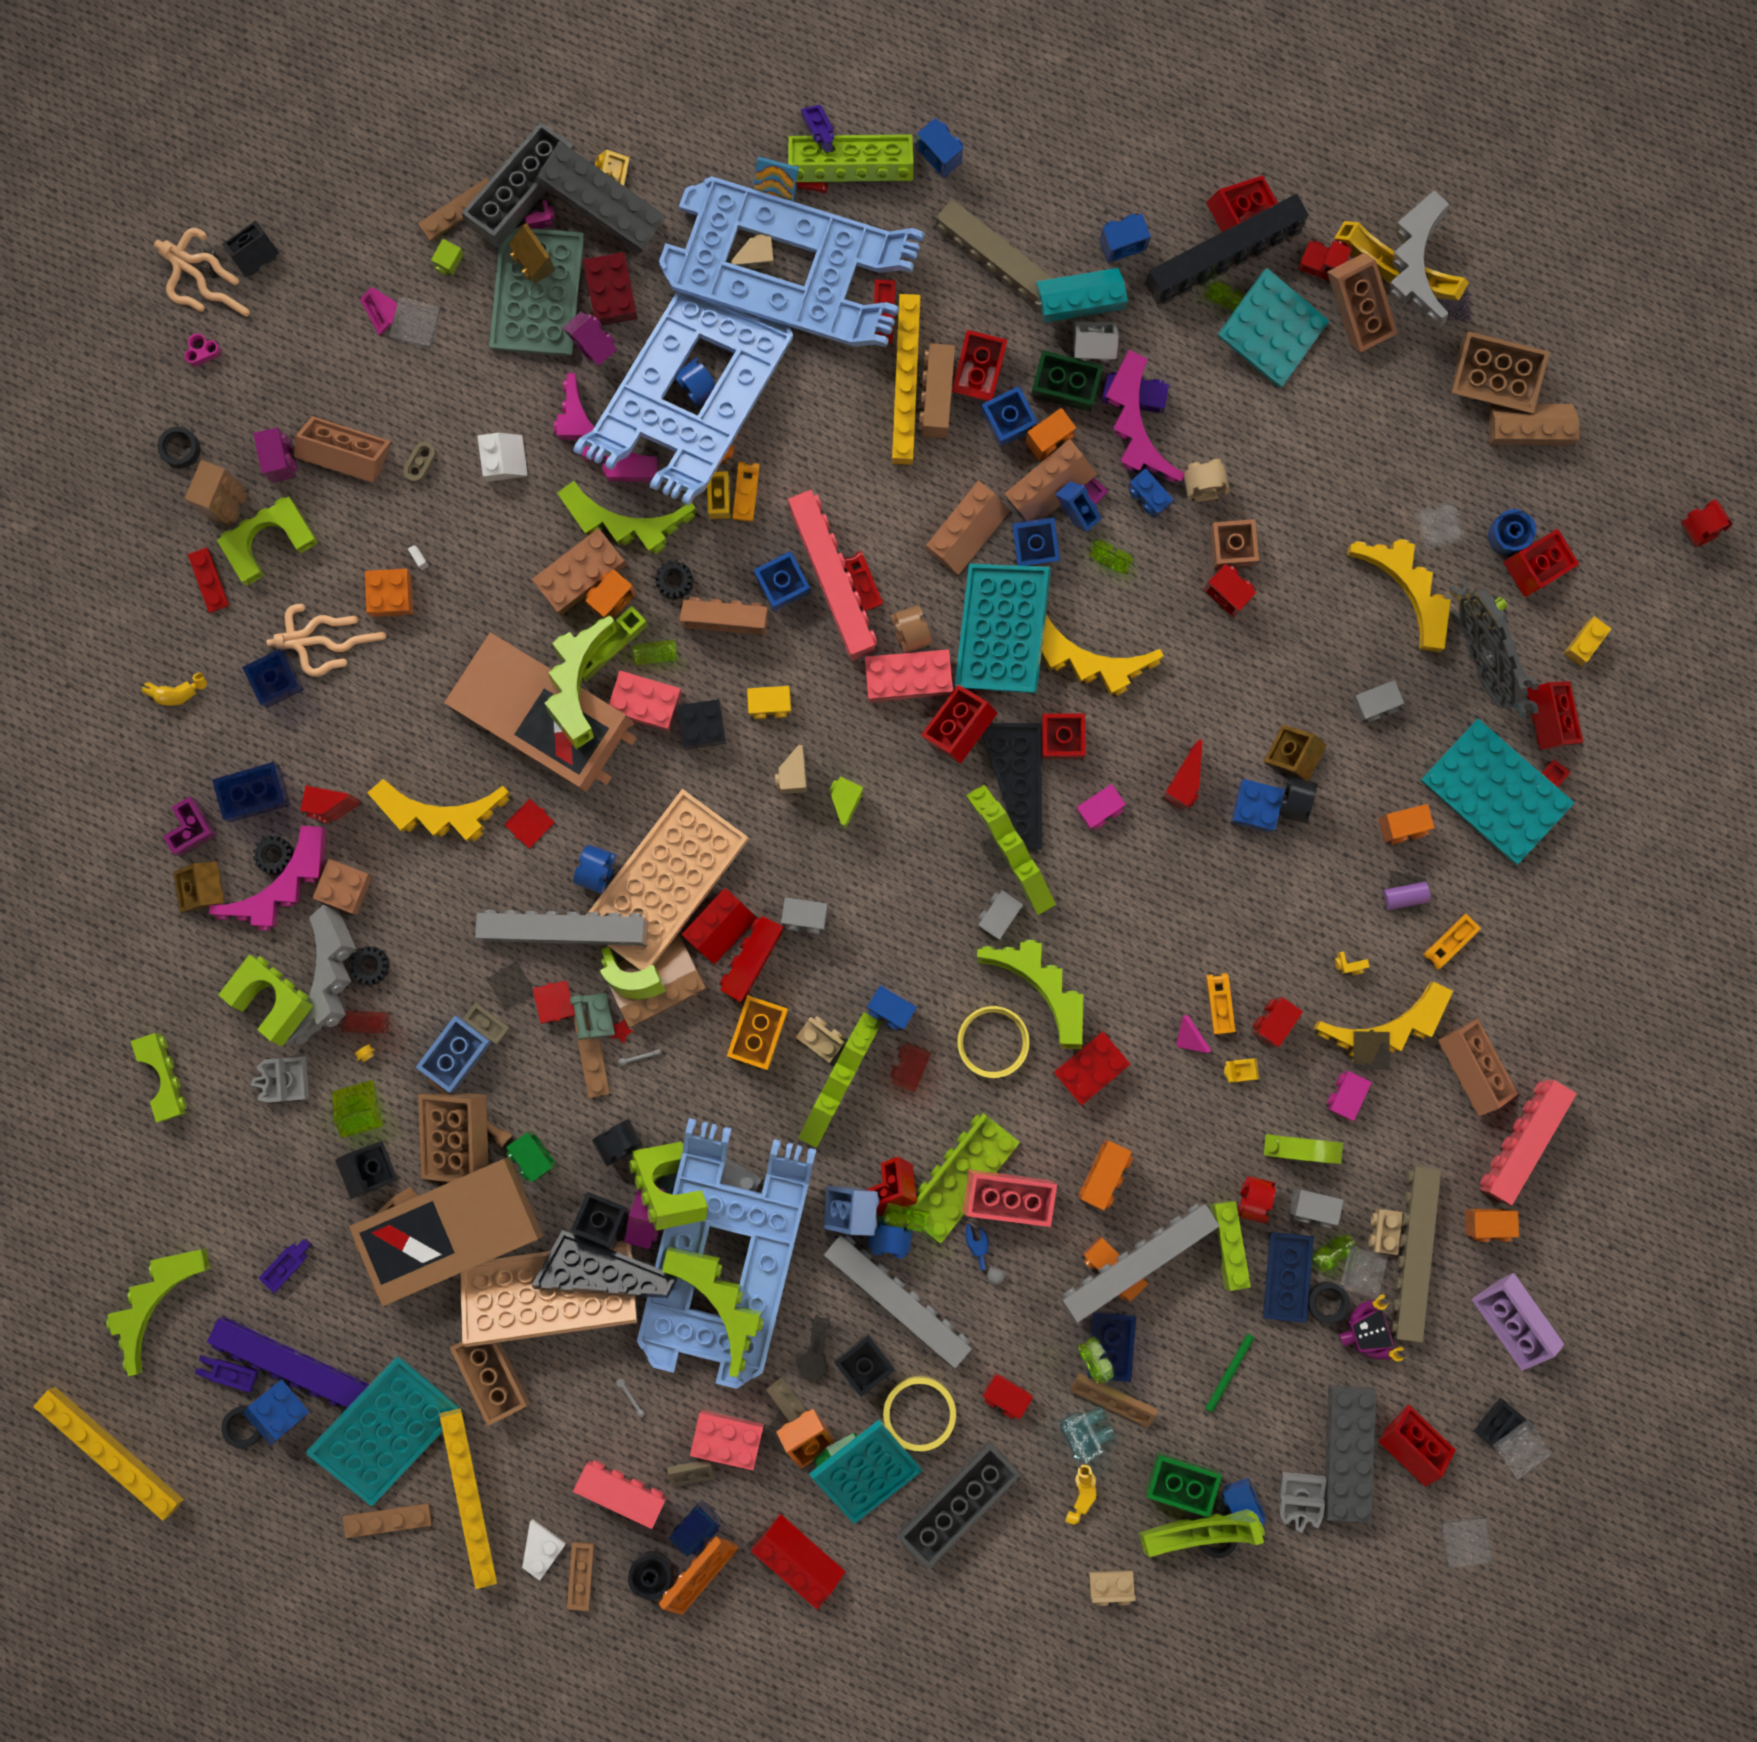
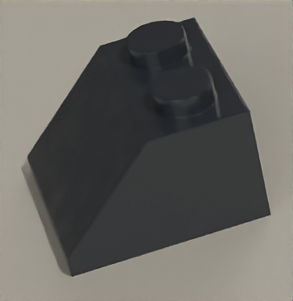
(250, 249)
(366, 1169)

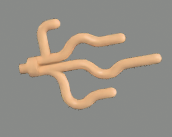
(178, 256)
(295, 639)

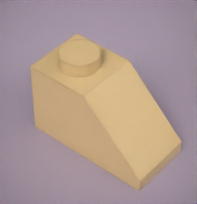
(755, 253)

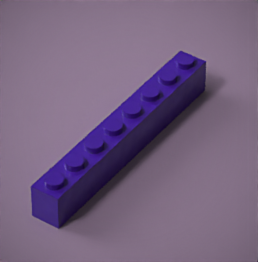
(285, 1362)

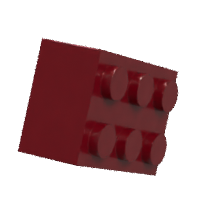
(610, 288)

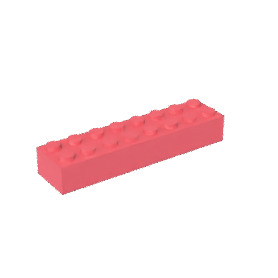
(831, 575)

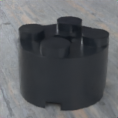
(1300, 800)
(617, 1142)
(645, 1586)

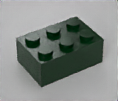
(1066, 381)

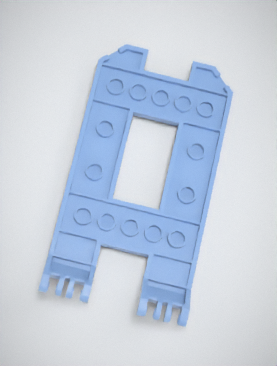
(813, 308)
(699, 439)
(771, 1222)

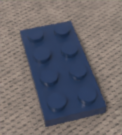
(1288, 1277)

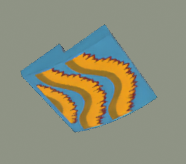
(775, 178)

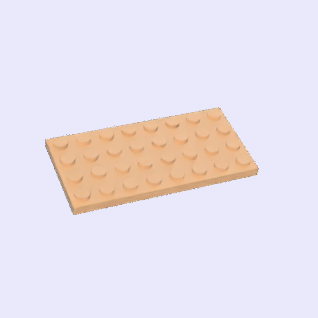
(671, 874)
(504, 1306)

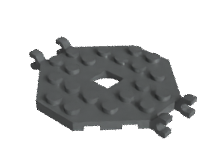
(1500, 667)

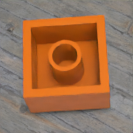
(1050, 434)
(388, 592)
(610, 595)
(1406, 823)
(1491, 1223)
(805, 1437)

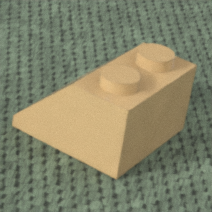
(792, 773)

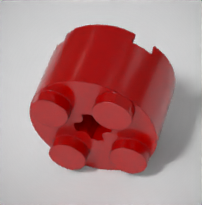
(1706, 524)
(1256, 1199)

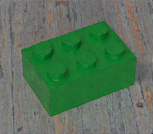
(1183, 1484)

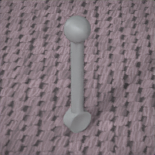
(622, 1061)
(621, 1383)

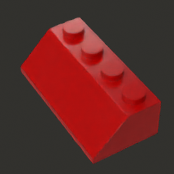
(751, 959)
(798, 1561)

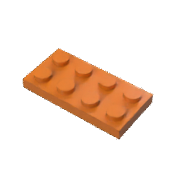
(698, 1575)

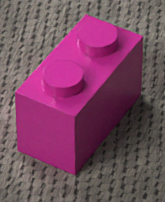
(1100, 807)
(1348, 1095)

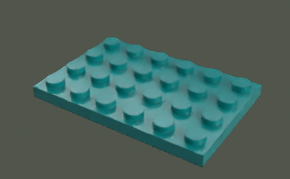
(1003, 628)
(1497, 792)
(382, 1431)

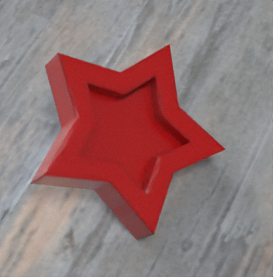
(621, 1031)

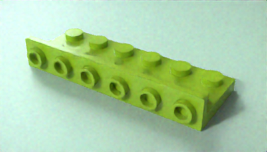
(853, 158)
(980, 1149)

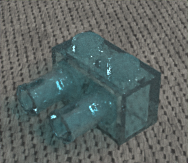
(1080, 1436)

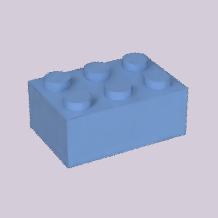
(453, 1054)
(850, 1210)

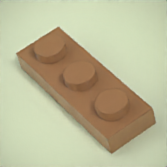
(580, 1576)

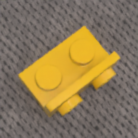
(613, 165)

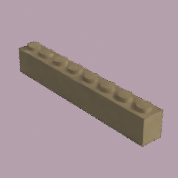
(992, 250)
(1416, 1253)

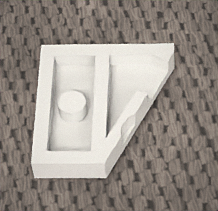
(540, 1549)

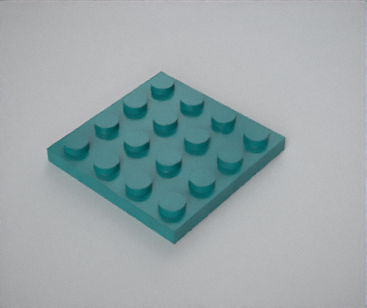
(1272, 328)
(866, 1472)

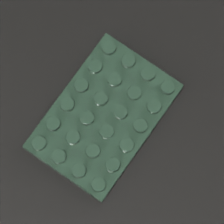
(532, 315)

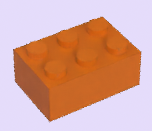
(1105, 1175)

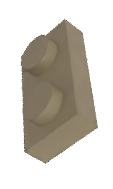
(486, 1023)
(786, 1399)
(691, 1473)

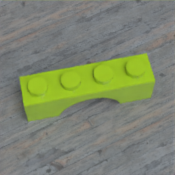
(628, 627)
(168, 1102)
(1234, 1263)

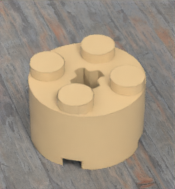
(1206, 480)

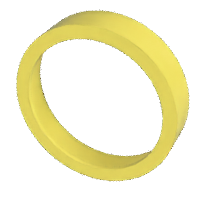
(1025, 1037)
(920, 1380)

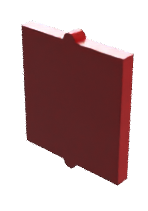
(529, 823)
(553, 1002)

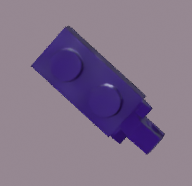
(819, 126)
(285, 1265)

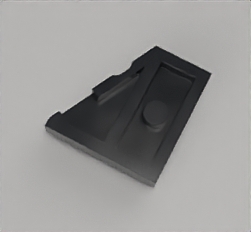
(1498, 1422)

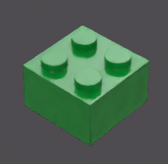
(531, 1157)

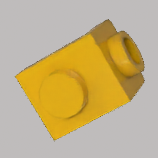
(1355, 967)
(1241, 1070)

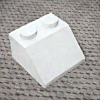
(502, 456)

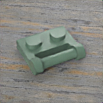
(598, 1016)

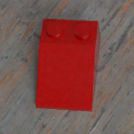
(1240, 202)
(979, 365)
(1541, 563)
(1186, 782)

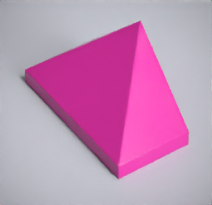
(379, 309)
(1190, 1037)

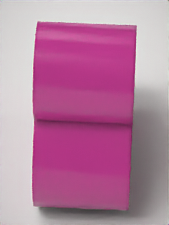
(203, 354)

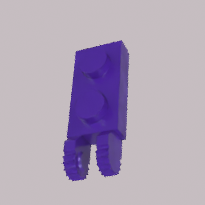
(228, 1373)

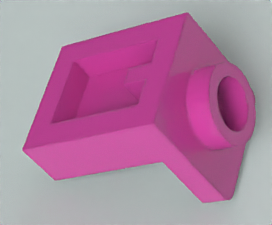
(541, 220)

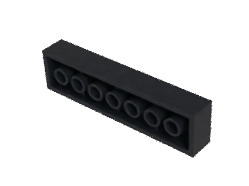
(1227, 249)

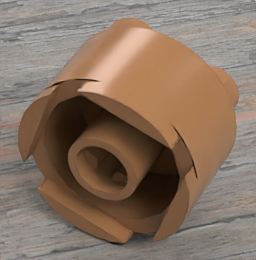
(911, 629)

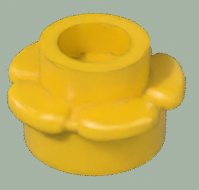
(365, 1053)

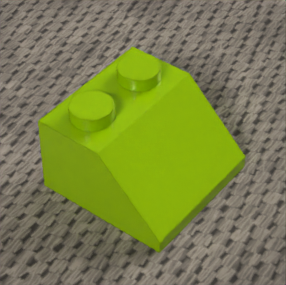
(845, 799)

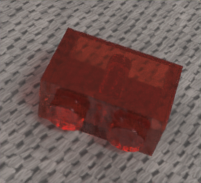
(365, 1022)
(910, 1067)

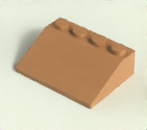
(1499, 372)
(679, 979)
(452, 1135)

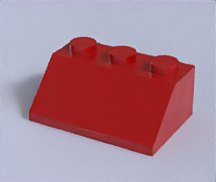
(1557, 715)
(327, 804)
(719, 926)
(1417, 1446)

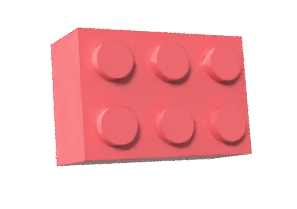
(646, 700)
(727, 1439)

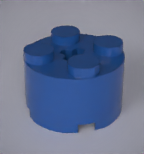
(697, 381)
(1513, 521)
(594, 869)
(890, 1240)

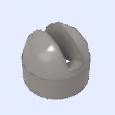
(995, 1276)

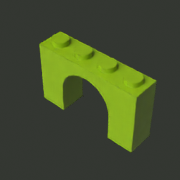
(238, 542)
(290, 1005)
(663, 1208)

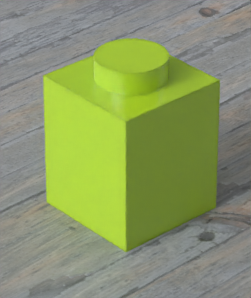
(447, 257)

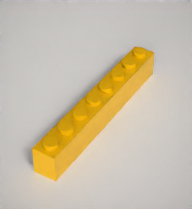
(906, 379)
(108, 1453)
(468, 1498)

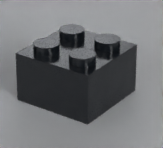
(701, 724)
(600, 1221)
(864, 1365)

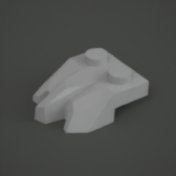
(282, 1079)
(1302, 1499)

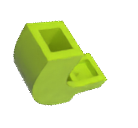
(633, 985)
(1303, 1149)

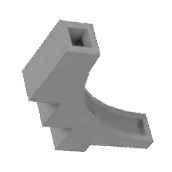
(1409, 258)
(330, 977)

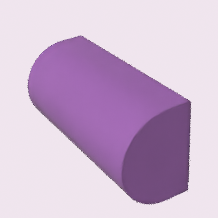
(1406, 896)

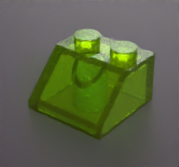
(356, 1109)

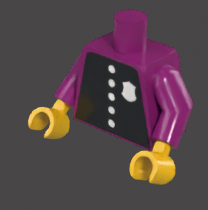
(1370, 1331)

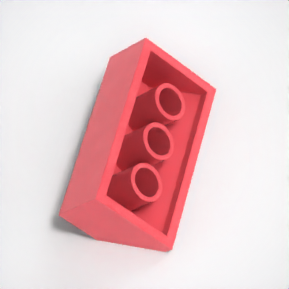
(620, 1493)

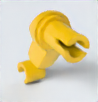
(175, 695)
(1086, 1487)

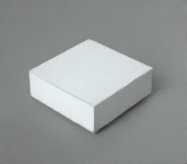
(418, 557)

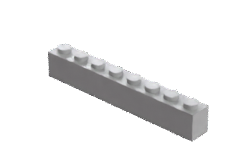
(562, 928)
(1139, 1263)
(898, 1301)

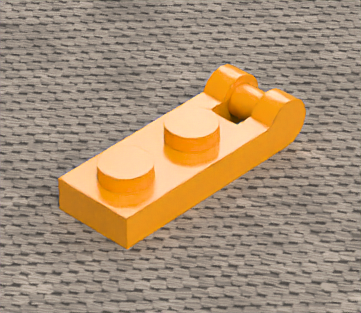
(746, 492)
(1452, 941)
(1220, 1004)

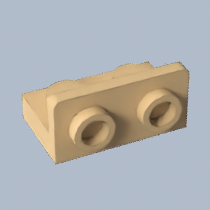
(821, 1039)
(1386, 1231)
(1112, 1587)

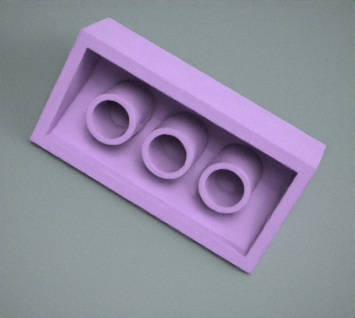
(1518, 1322)

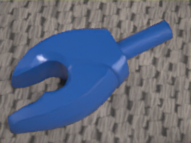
(979, 1247)

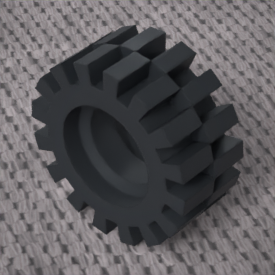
(674, 567)
(264, 846)
(360, 956)

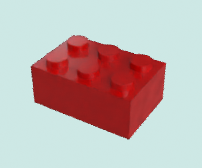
(959, 724)
(1091, 1068)

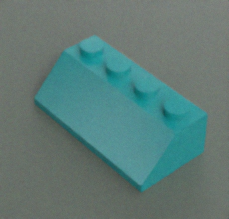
(1081, 295)

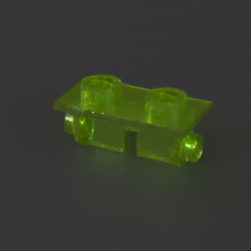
(1221, 294)
(1102, 553)
(654, 652)
(898, 1215)
(1328, 1259)
(1099, 1369)

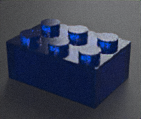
(251, 792)
(1117, 1339)

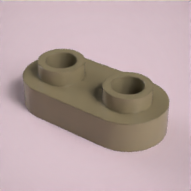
(418, 462)

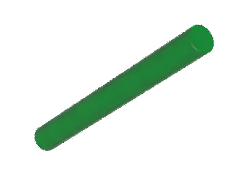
(1229, 1372)

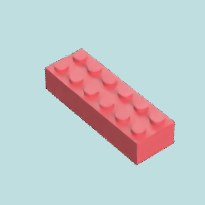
(1527, 1141)

